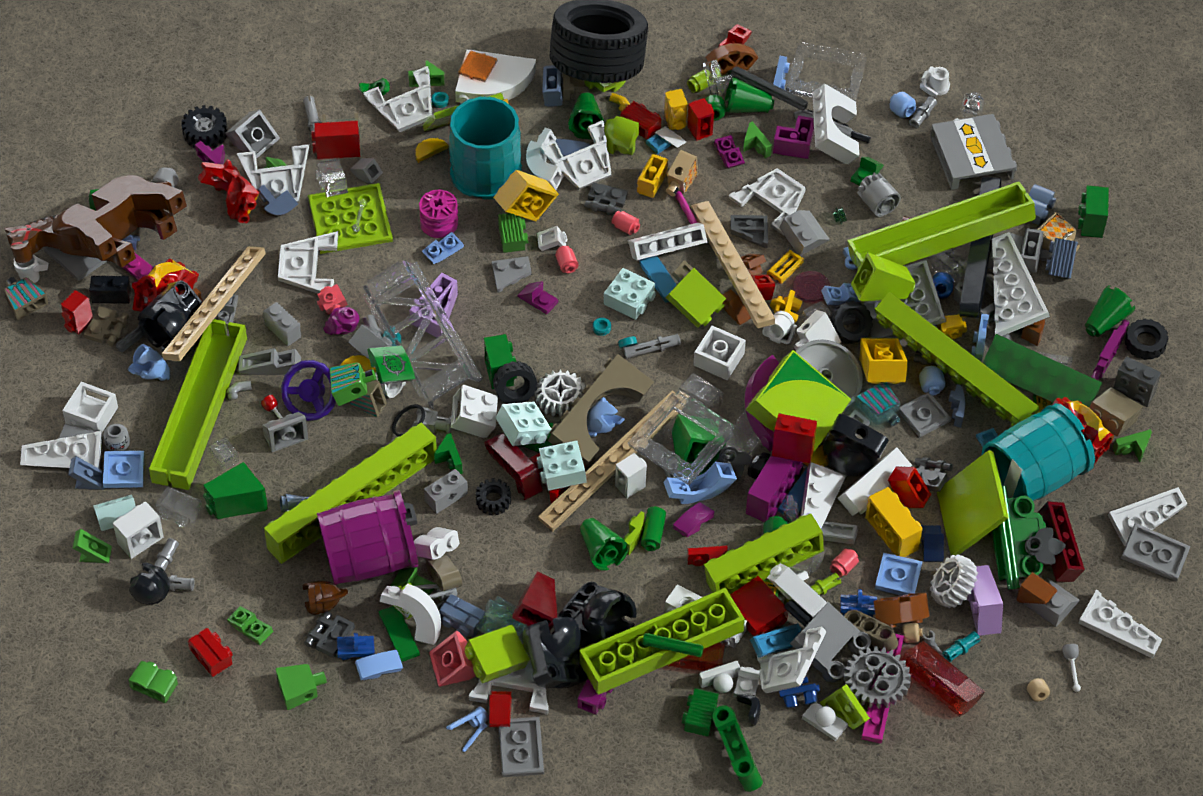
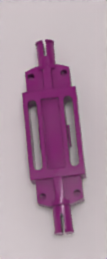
(1110, 350)

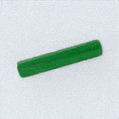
(673, 645)

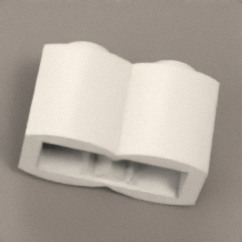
(436, 543)

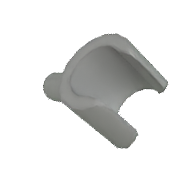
(931, 641)

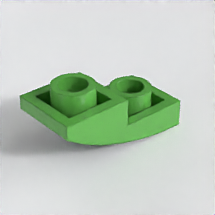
(249, 625)

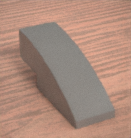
(268, 362)

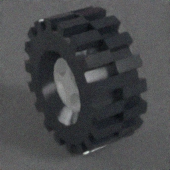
(204, 118)

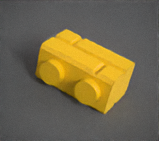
(675, 109)
(652, 176)

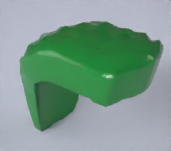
(382, 83)

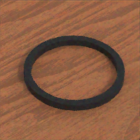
(402, 412)

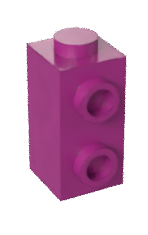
(590, 700)

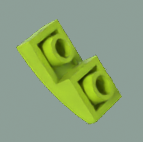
(636, 527)

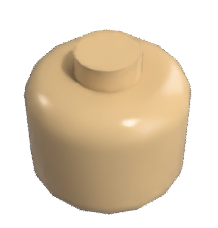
(911, 632)
(1038, 689)

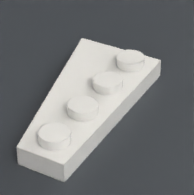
(1119, 626)

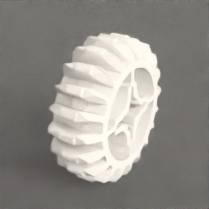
(549, 389)
(953, 581)

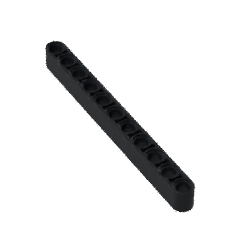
(977, 264)

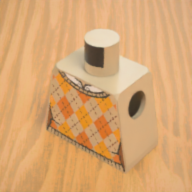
(682, 173)
(1057, 228)

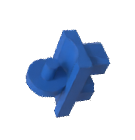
(858, 602)
(355, 646)
(809, 691)

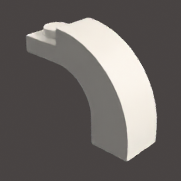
(537, 160)
(421, 608)

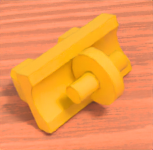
(787, 304)

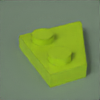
(846, 707)

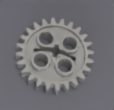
(894, 685)

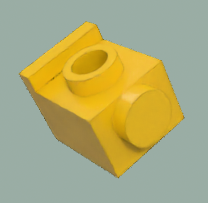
(953, 327)

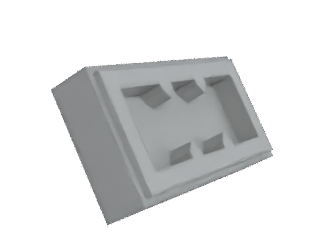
(839, 532)

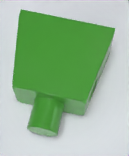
(298, 684)

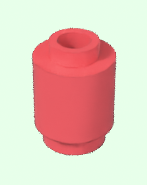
(625, 222)
(566, 259)
(844, 562)

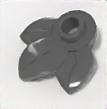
(737, 459)
(1046, 546)

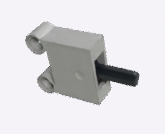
(838, 633)

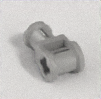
(433, 421)

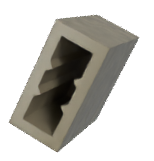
(1116, 411)

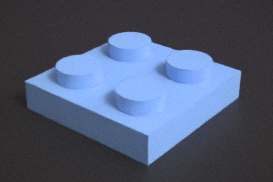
(123, 469)
(898, 574)

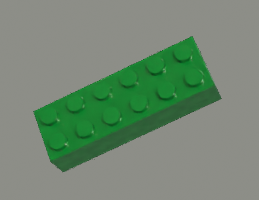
(1039, 373)

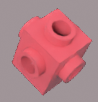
(331, 298)

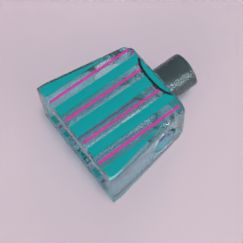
(879, 404)

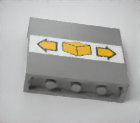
(971, 148)

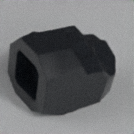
(757, 465)

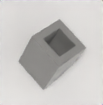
(367, 170)

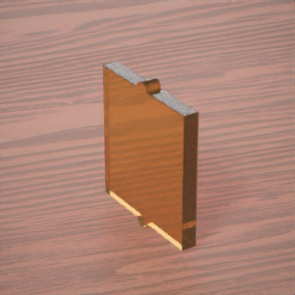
(477, 66)

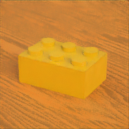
(525, 195)
(883, 360)
(893, 522)

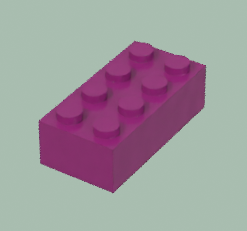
(771, 487)

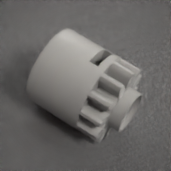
(878, 194)

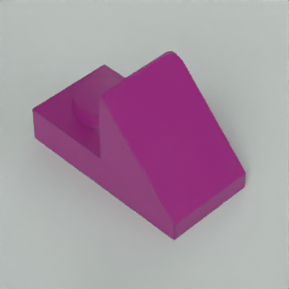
(207, 155)
(537, 297)

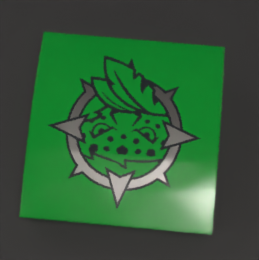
(391, 364)

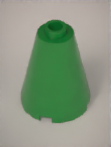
(746, 98)
(583, 115)
(1108, 311)
(602, 544)

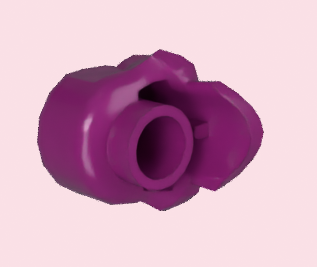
(342, 321)

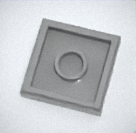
(924, 414)

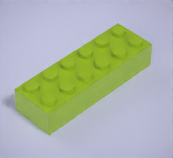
(786, 545)

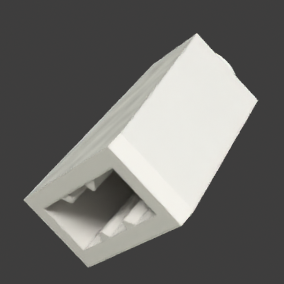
(796, 589)

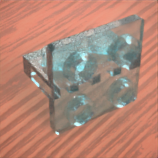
(499, 615)

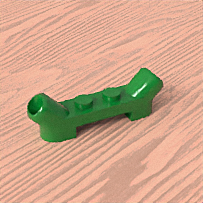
(737, 748)

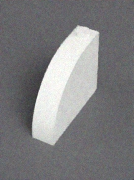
(509, 76)

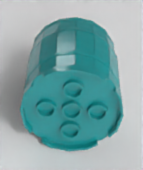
(484, 146)
(1046, 449)

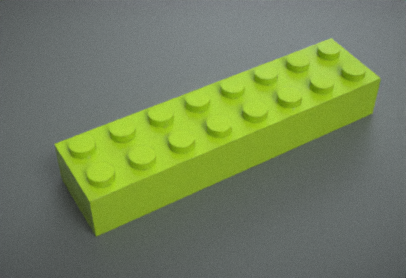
(626, 658)

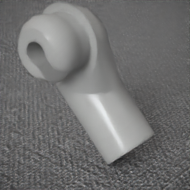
(238, 387)

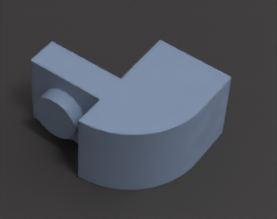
(278, 206)

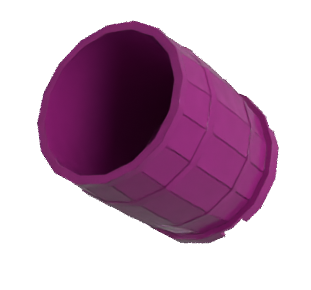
(367, 538)

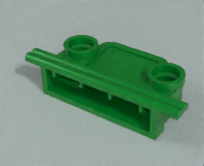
(1010, 539)

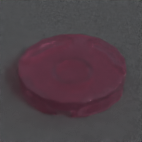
(809, 286)

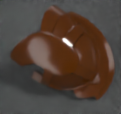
(322, 596)

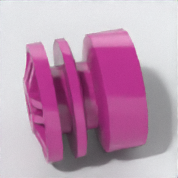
(438, 213)

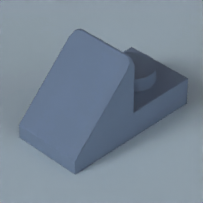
(86, 474)

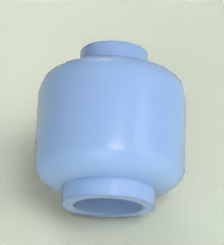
(902, 105)
(932, 380)

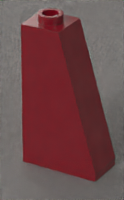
(537, 602)

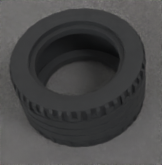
(598, 40)

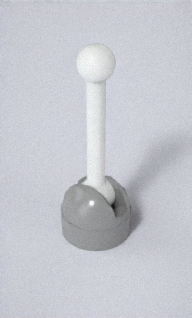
(1071, 653)

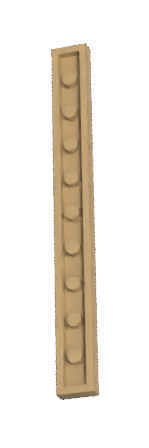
(733, 265)
(213, 304)
(597, 475)

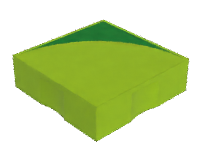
(801, 392)

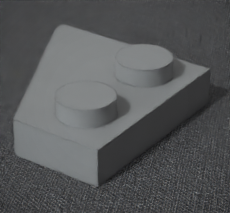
(510, 271)

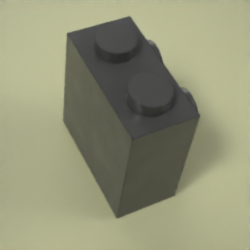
(1137, 381)

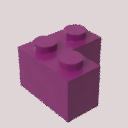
(795, 141)

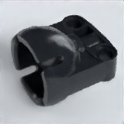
(168, 313)
(847, 452)
(600, 612)
(555, 654)

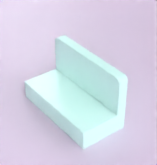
(111, 510)

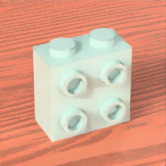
(629, 293)
(523, 423)
(561, 465)

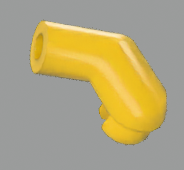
(622, 101)

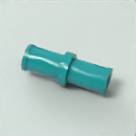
(961, 646)

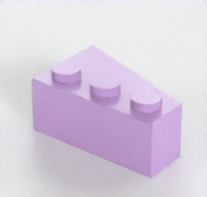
(446, 292)
(986, 603)

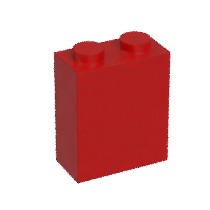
(336, 140)
(794, 438)
(759, 607)

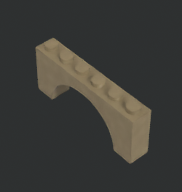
(617, 379)

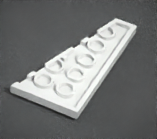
(1015, 292)

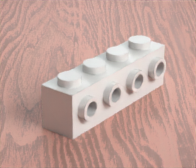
(856, 496)

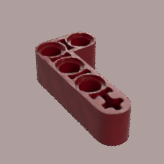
(515, 464)

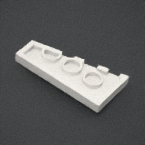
(61, 451)
(820, 491)
(1147, 512)

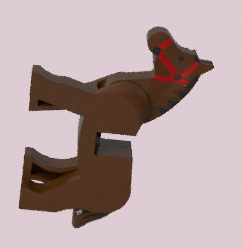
(120, 209)

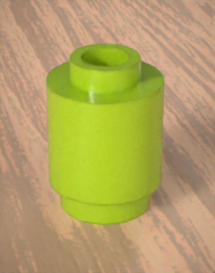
(697, 82)

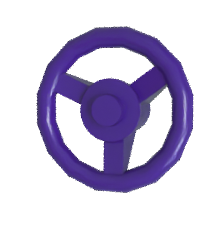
(309, 389)

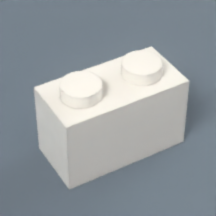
(630, 475)

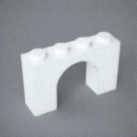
(828, 138)

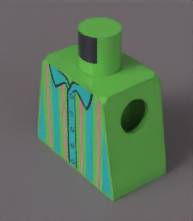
(349, 382)

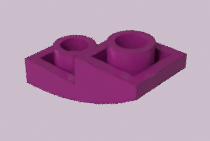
(728, 152)
(692, 519)

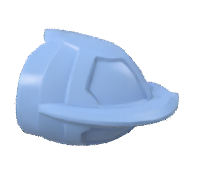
(149, 364)
(602, 418)

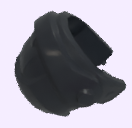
(151, 586)

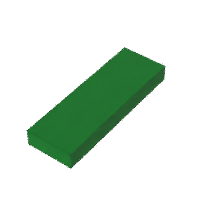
(399, 633)

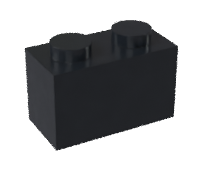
(110, 289)

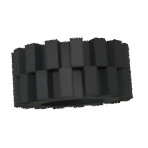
(493, 487)

